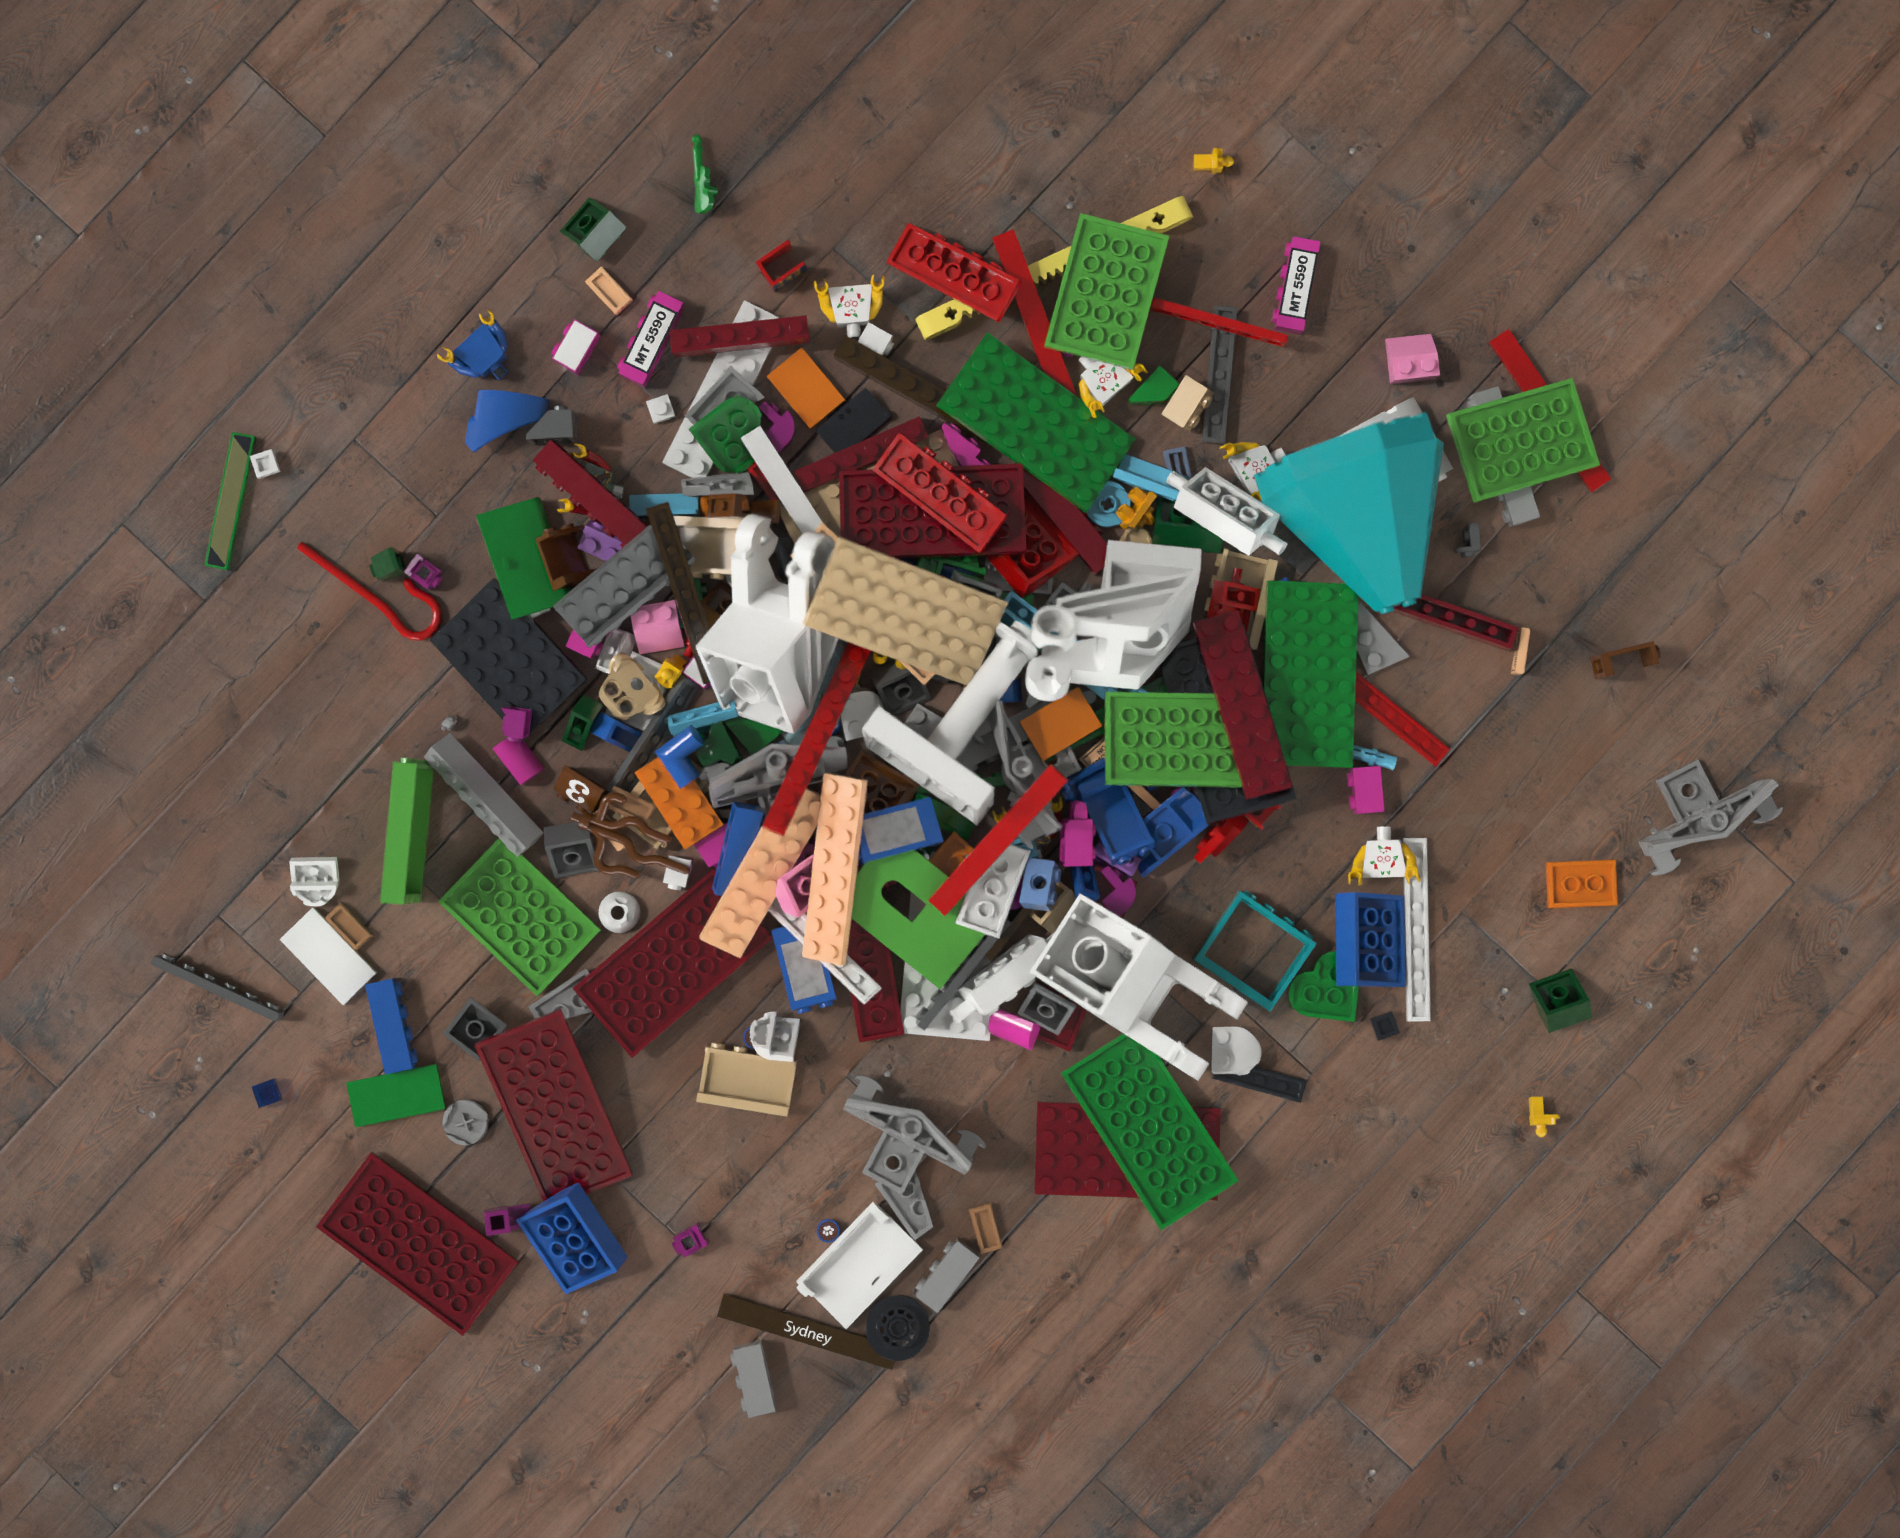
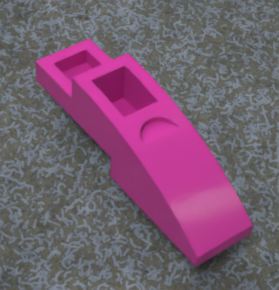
(963, 449)

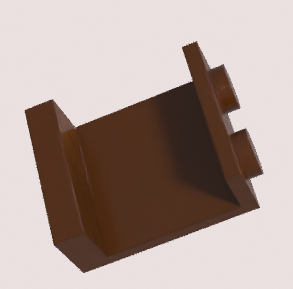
(730, 507)
(562, 557)
(1603, 666)

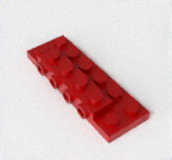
(954, 272)
(941, 491)

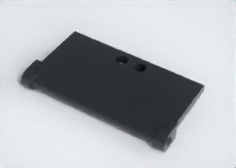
(848, 428)

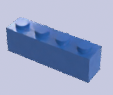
(739, 835)
(391, 1025)

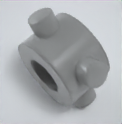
(449, 722)

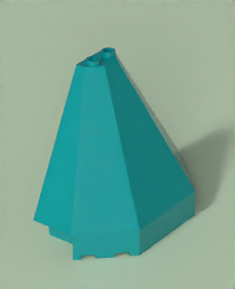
(1364, 505)

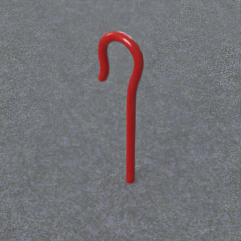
(377, 602)

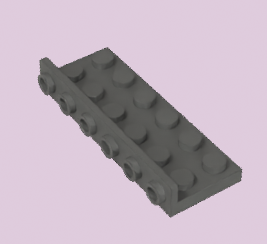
(616, 589)

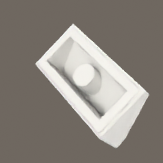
(615, 642)

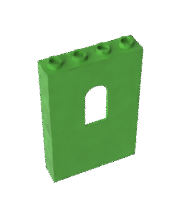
(407, 832)
(929, 943)

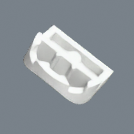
(858, 711)
(314, 879)
(775, 1037)
(1234, 1051)

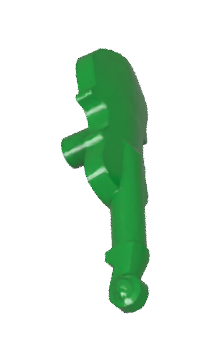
(703, 191)

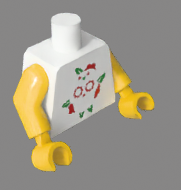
(851, 304)
(1103, 382)
(1248, 460)
(1384, 859)

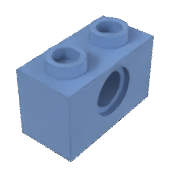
(1035, 872)

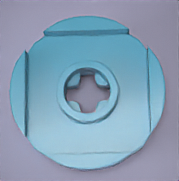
(1118, 497)

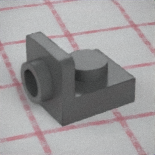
(1472, 538)

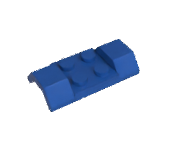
(1172, 827)

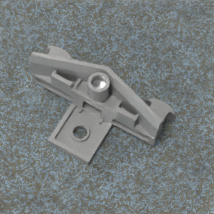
(1023, 767)
(764, 773)
(1703, 814)
(906, 1137)

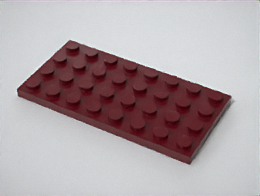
(892, 524)
(662, 970)
(553, 1106)
(1075, 1158)
(417, 1243)

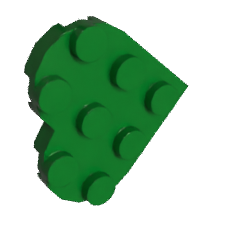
(722, 431)
(1317, 995)

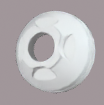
(631, 909)

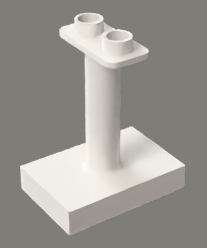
(933, 760)

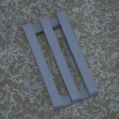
(1166, 453)

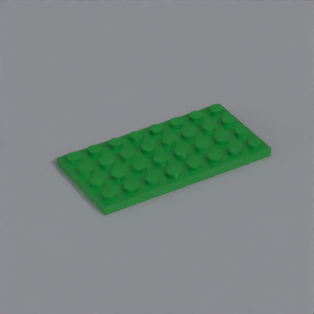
(1035, 422)
(1311, 670)
(1149, 1129)

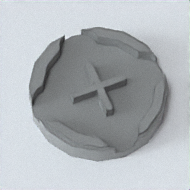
(465, 1122)

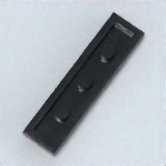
(1267, 1082)

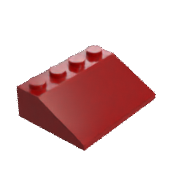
(1045, 553)

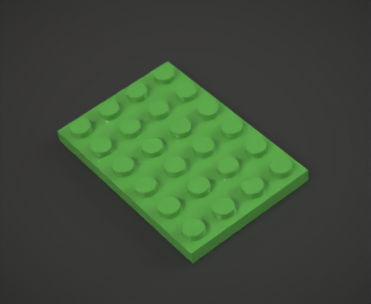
(1106, 291)
(1522, 440)
(1166, 741)
(519, 916)

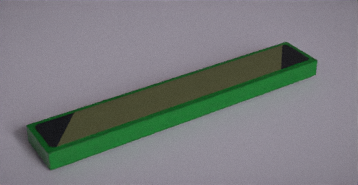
(230, 501)

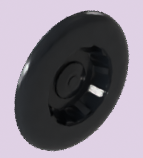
(897, 1328)

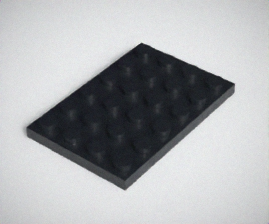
(508, 658)

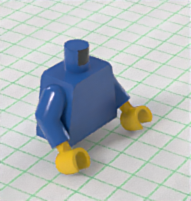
(481, 351)

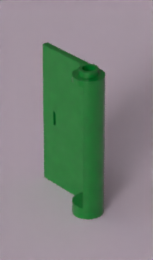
(516, 557)

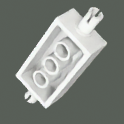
(1227, 511)
(1000, 978)

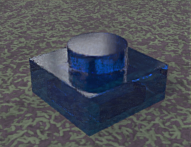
(267, 1093)

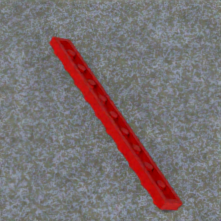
(816, 739)

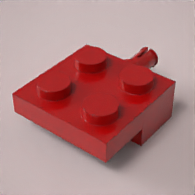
(1233, 596)
(1220, 837)

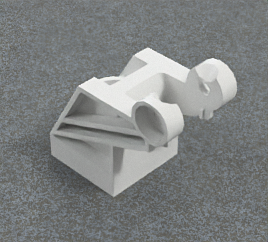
(1134, 619)
(759, 644)
(1125, 978)

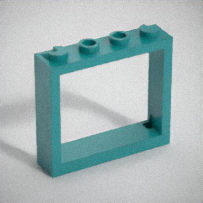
(1284, 923)

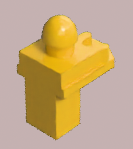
(1212, 161)
(670, 671)
(1538, 1118)

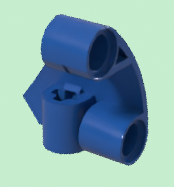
(501, 413)

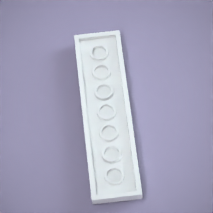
(685, 452)

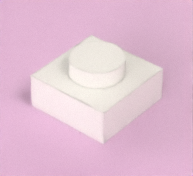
(660, 409)
(265, 464)

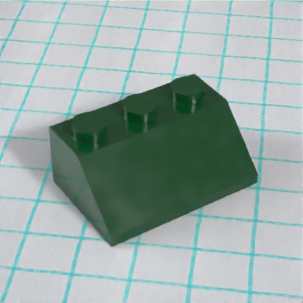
(1179, 530)

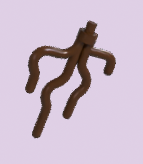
(600, 828)

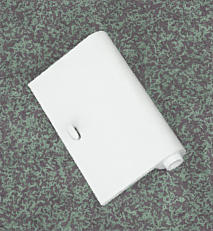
(865, 1253)

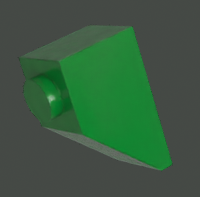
(1155, 389)

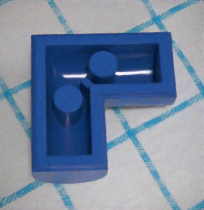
(675, 756)

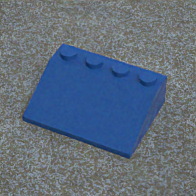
(1370, 940)
(572, 1239)

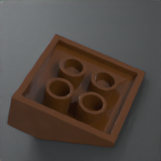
(884, 784)

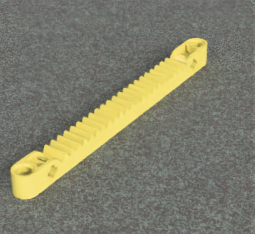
(1172, 214)

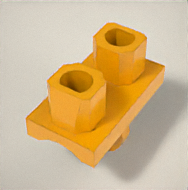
(1140, 512)

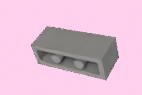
(946, 1274)
(753, 1379)

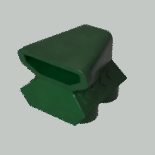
(718, 747)

